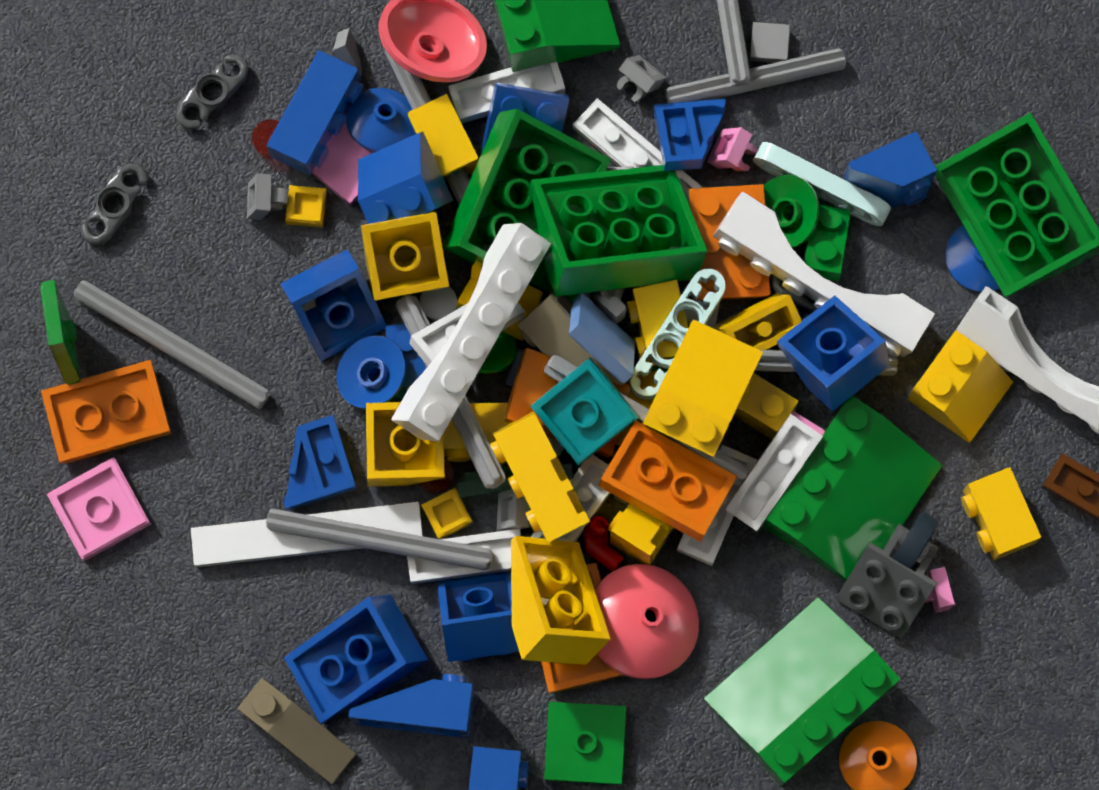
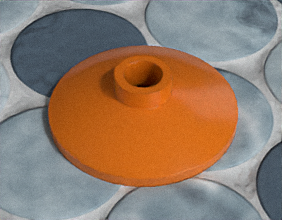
(857, 753)

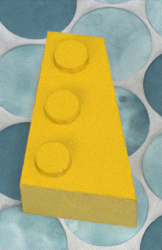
(539, 477)
(638, 534)

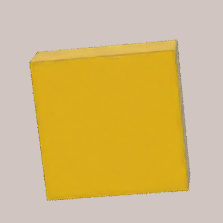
(306, 206)
(447, 514)

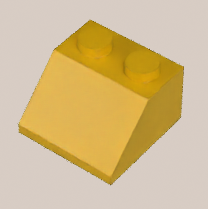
(404, 256)
(961, 387)
(397, 455)

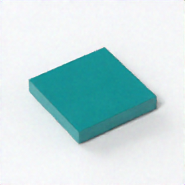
(584, 411)

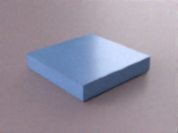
(602, 338)

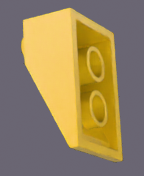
(703, 388)
(554, 602)

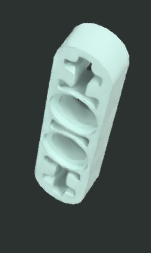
(826, 185)
(674, 332)

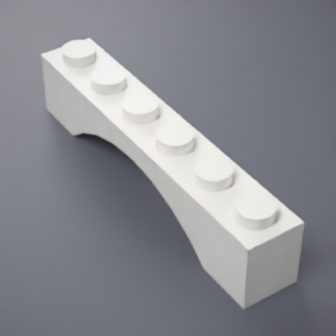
(756, 234)
(1000, 330)
(443, 384)

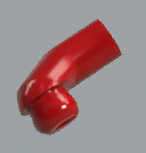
(597, 546)

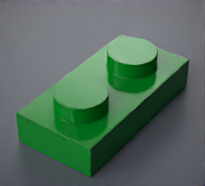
(828, 242)

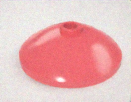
(433, 38)
(635, 644)

